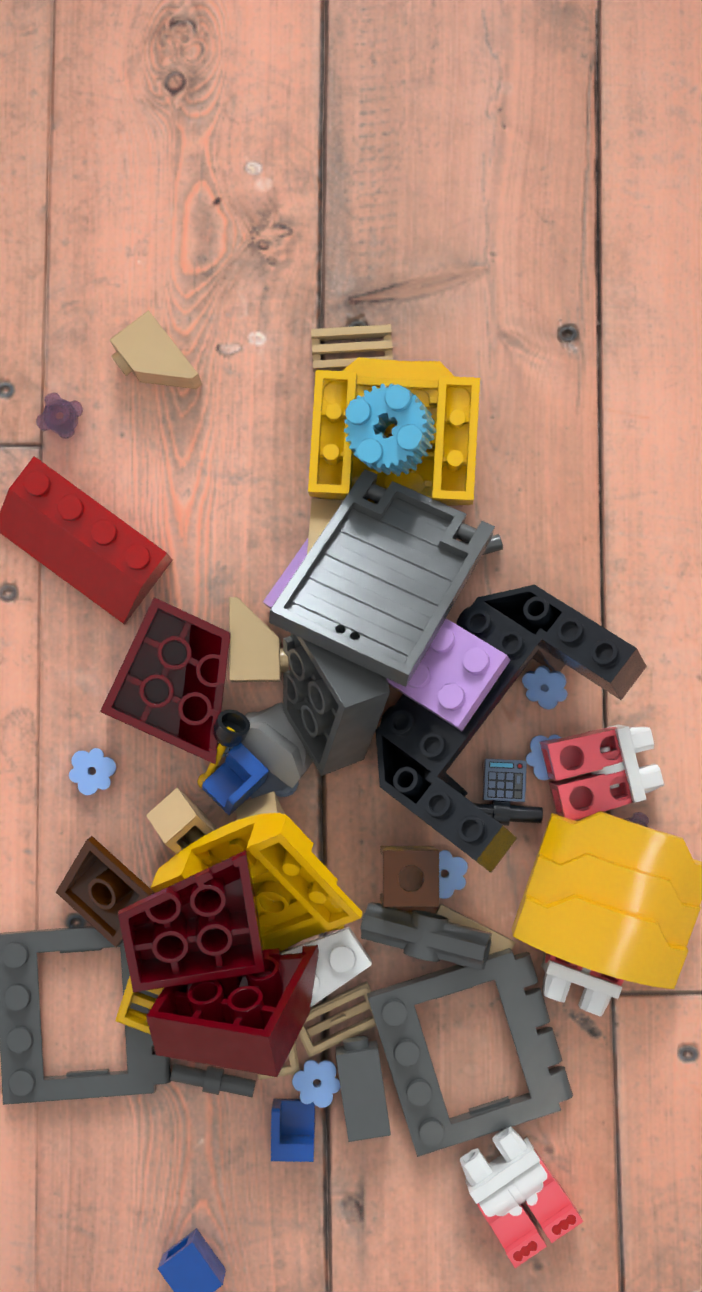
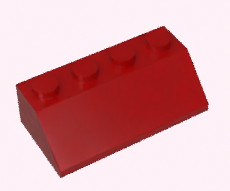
(81, 540)

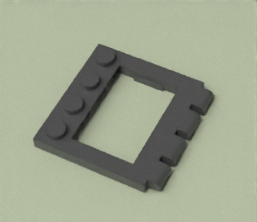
(21, 1026)
(414, 1071)

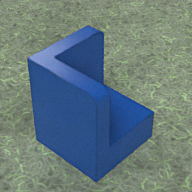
(235, 779)
(292, 1131)
(192, 1265)

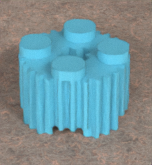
(376, 411)

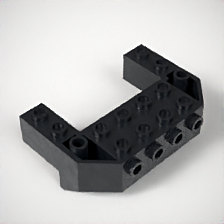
(420, 746)

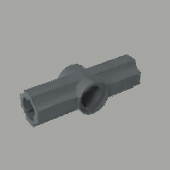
(426, 935)

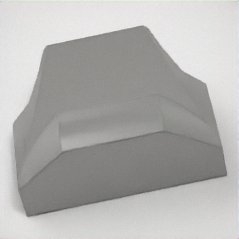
(277, 744)

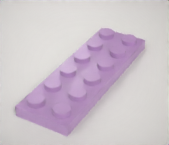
(451, 675)

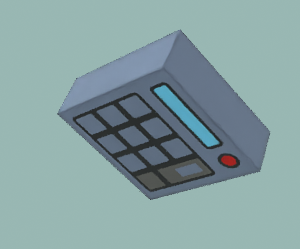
(504, 780)

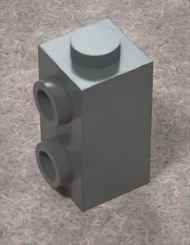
(362, 1089)

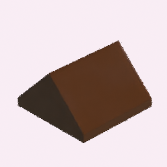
(100, 887)

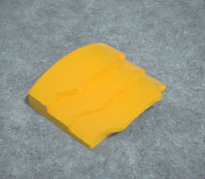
(454, 405)
(290, 884)
(612, 898)

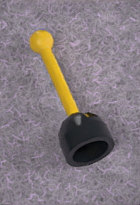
(229, 730)

